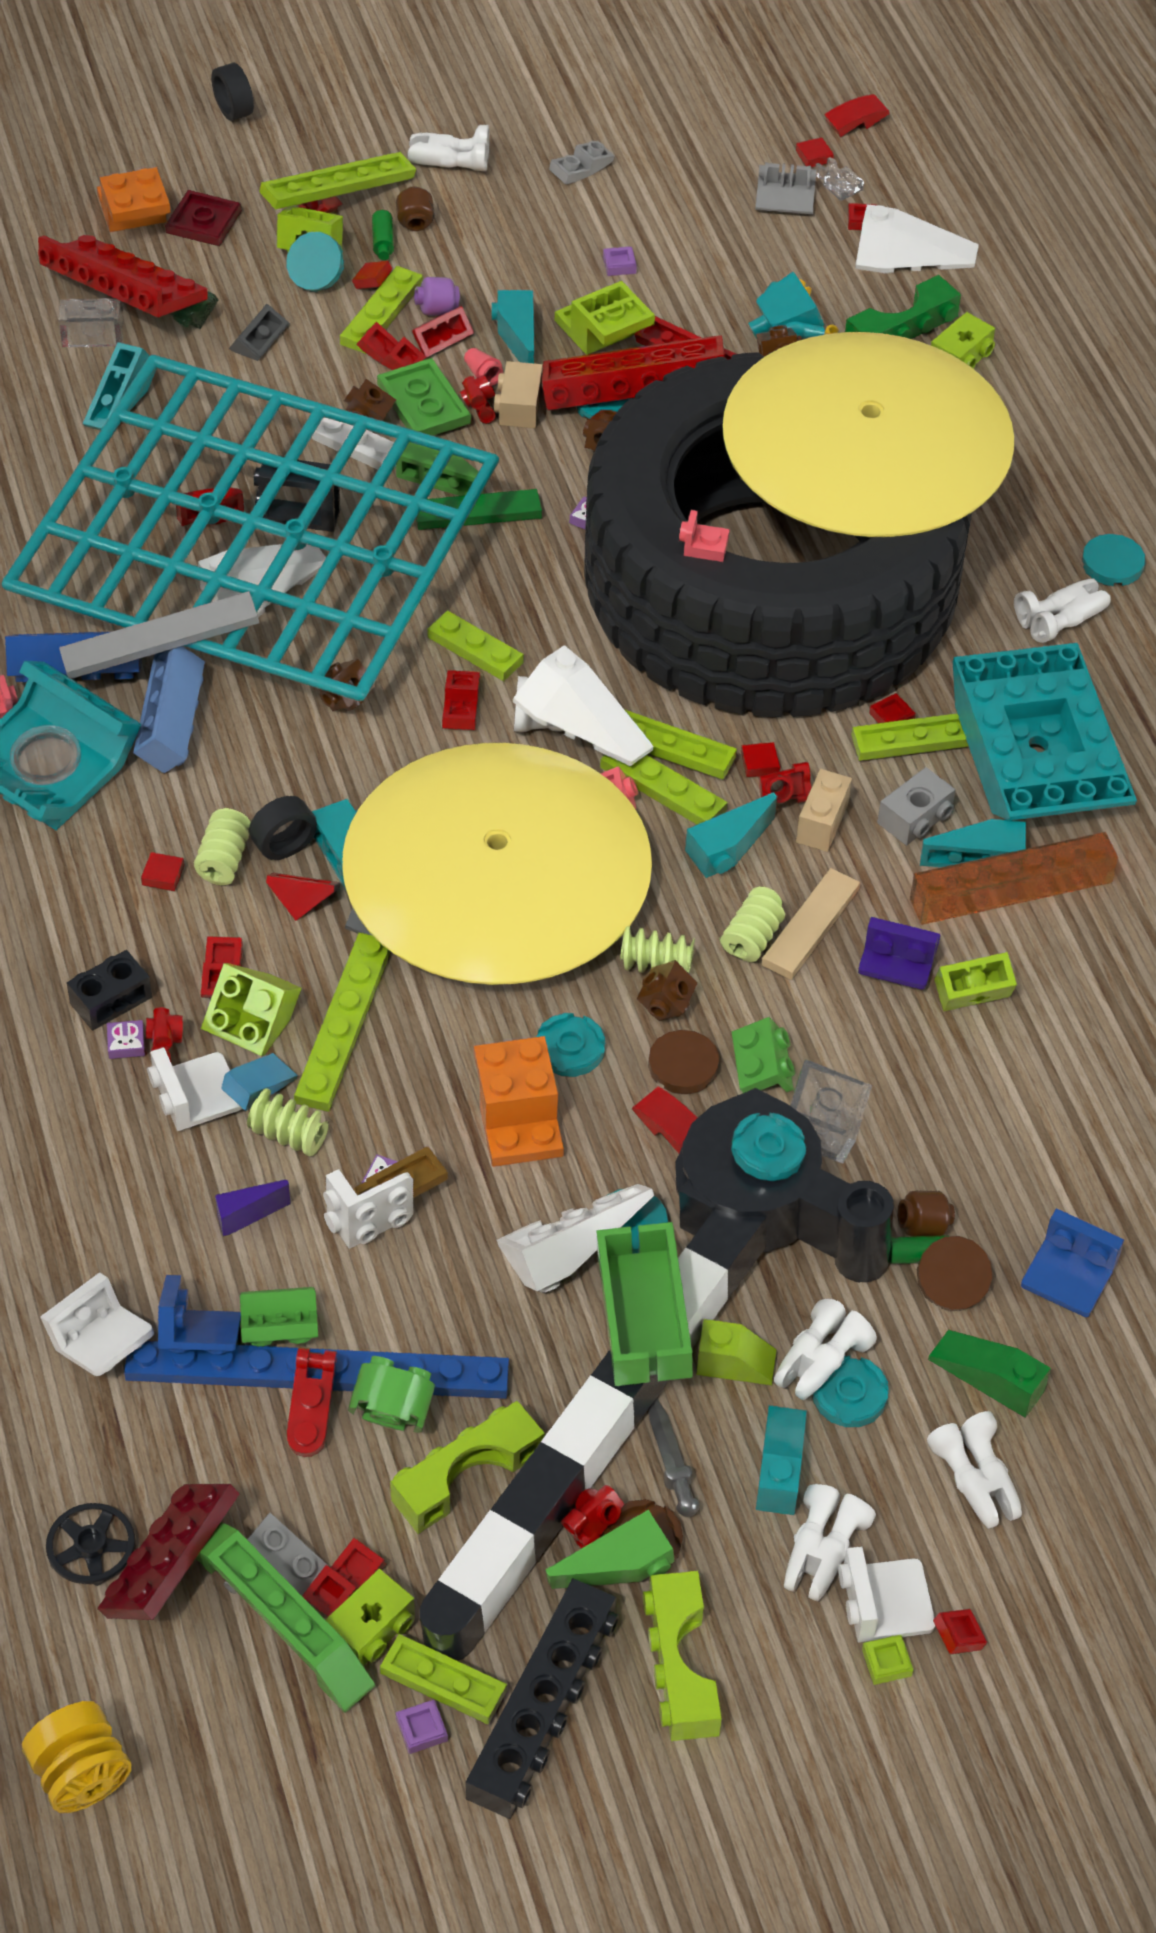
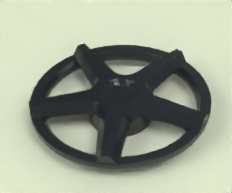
(90, 1544)

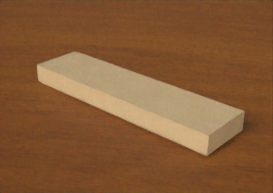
(810, 924)

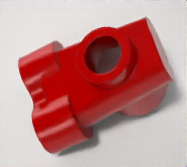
(477, 394)
(794, 783)
(164, 1029)
(592, 1514)

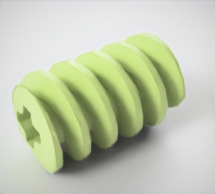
(222, 846)
(753, 924)
(654, 951)
(286, 1124)

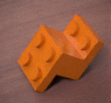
(133, 199)
(518, 1101)

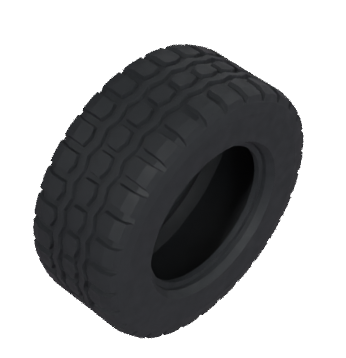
(746, 626)

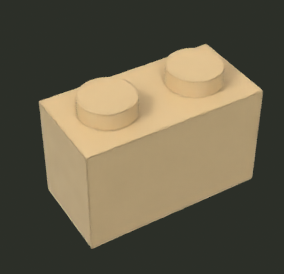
(519, 394)
(824, 810)

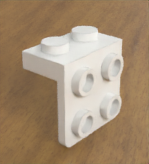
(191, 1089)
(365, 1216)
(94, 1327)
(885, 1597)

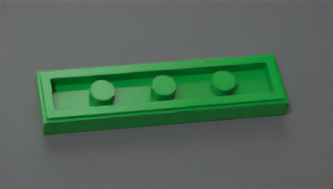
(488, 509)

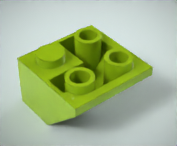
(250, 1007)

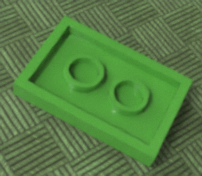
(424, 398)

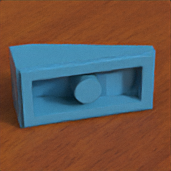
(250, 1079)

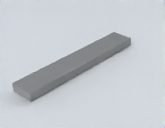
(159, 635)

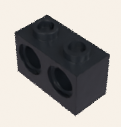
(109, 989)

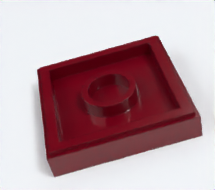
(203, 218)

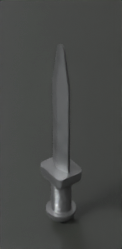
(677, 1474)

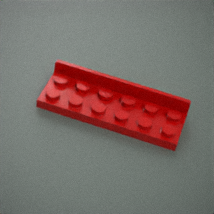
(120, 275)
(620, 372)

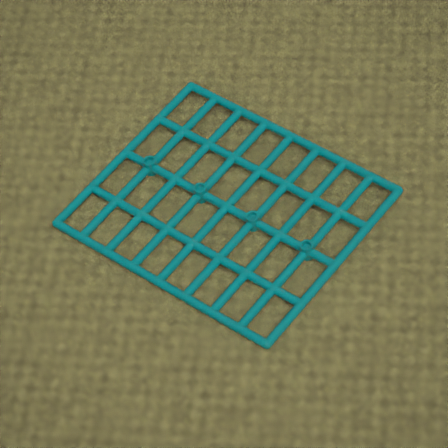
(294, 530)

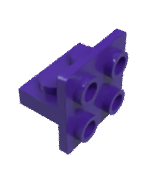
(898, 953)

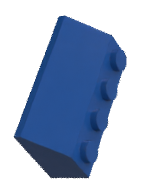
(46, 649)

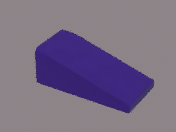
(250, 1204)

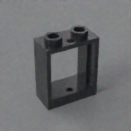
(284, 510)

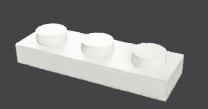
(370, 449)

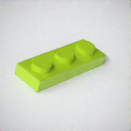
(475, 645)
(443, 1679)

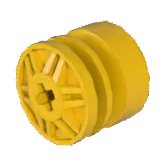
(76, 1756)

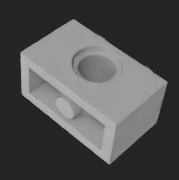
(916, 806)

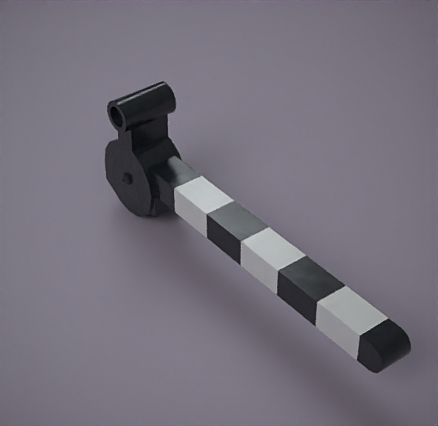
(731, 1224)

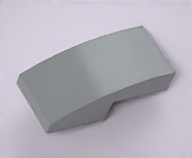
(586, 161)

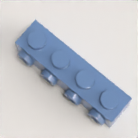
(169, 708)

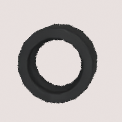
(232, 91)
(274, 816)

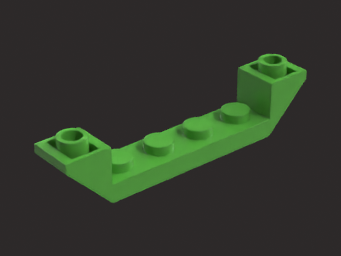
(288, 1614)

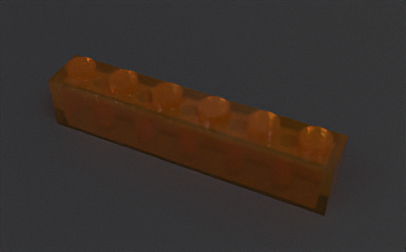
(1013, 878)

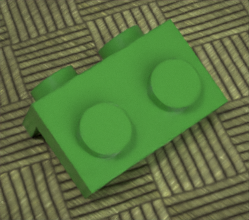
(763, 1056)
(278, 1316)

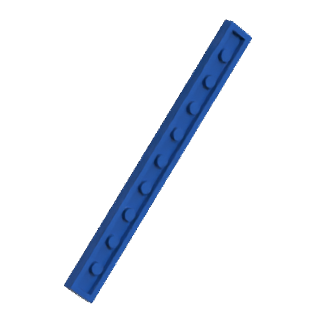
(277, 1365)

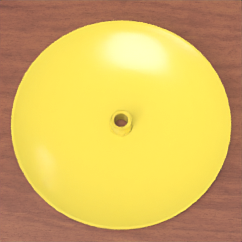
(868, 434)
(497, 863)

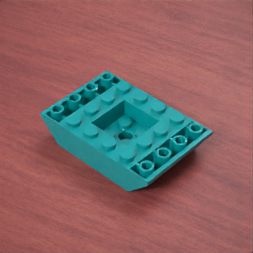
(1046, 701)

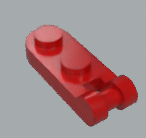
(311, 1402)

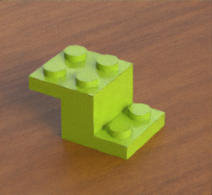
(604, 317)

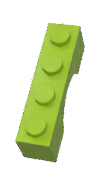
(501, 1440)
(690, 1700)

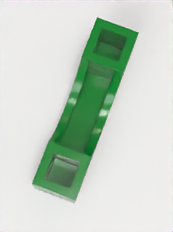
(933, 305)

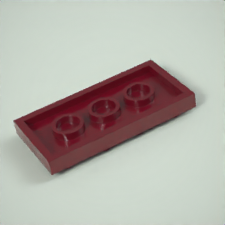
(167, 1551)

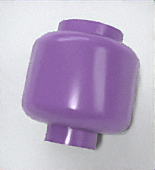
(437, 296)

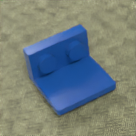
(1073, 1263)
(193, 1329)

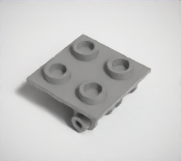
(784, 190)
(285, 1553)

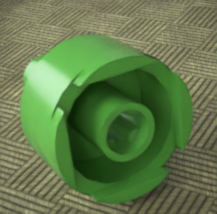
(392, 1395)

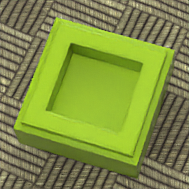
(887, 1659)

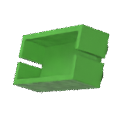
(644, 1304)

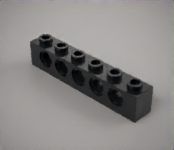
(503, 1790)

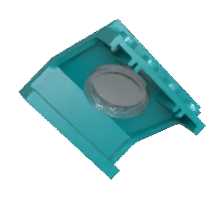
(60, 745)

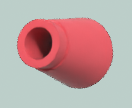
(482, 363)

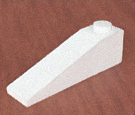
(901, 240)
(254, 563)
(574, 699)
(556, 1250)

